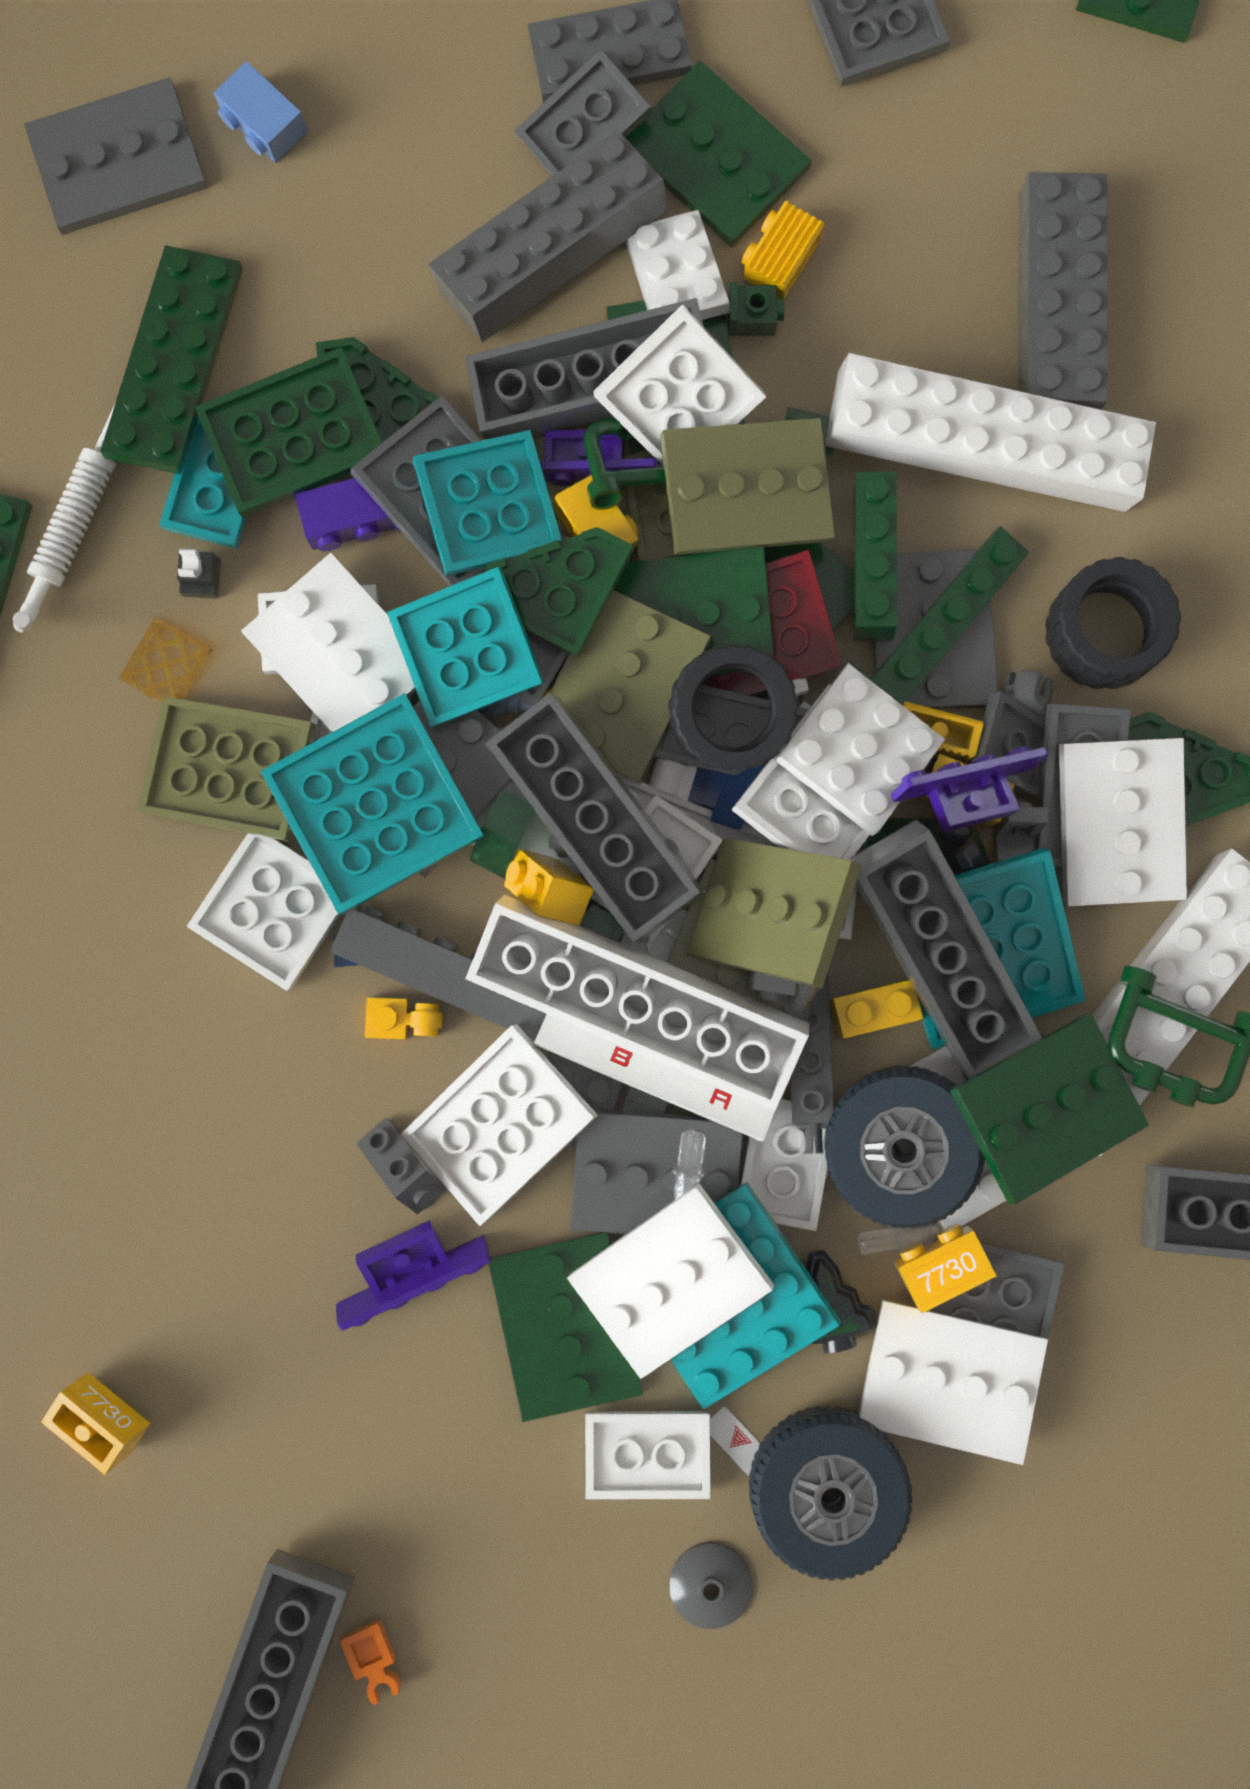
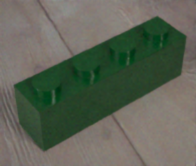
(875, 556)

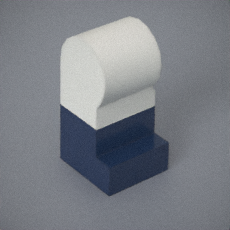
(687, 782)

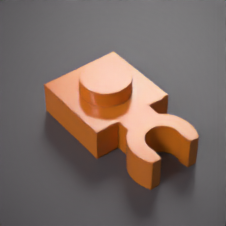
(369, 1655)

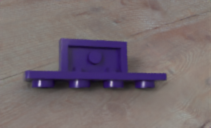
(567, 460)
(971, 791)
(405, 1269)

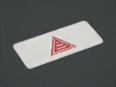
(734, 1438)

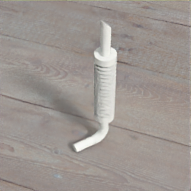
(66, 529)

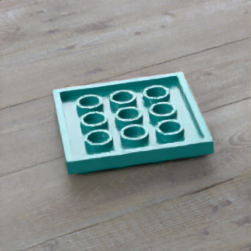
(372, 804)
(1028, 929)
(770, 1327)

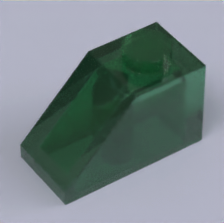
(503, 832)

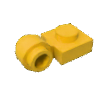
(391, 1017)

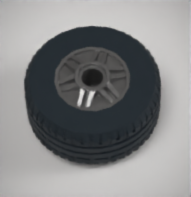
(893, 1185)
(839, 1531)

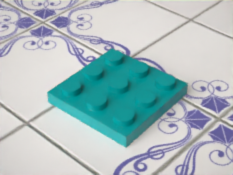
(486, 501)
(465, 647)

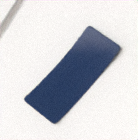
(732, 790)

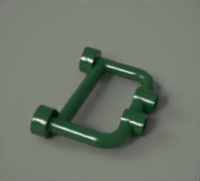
(605, 488)
(1148, 1075)

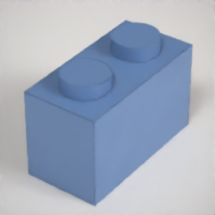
(260, 112)

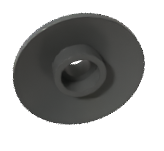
(706, 1565)

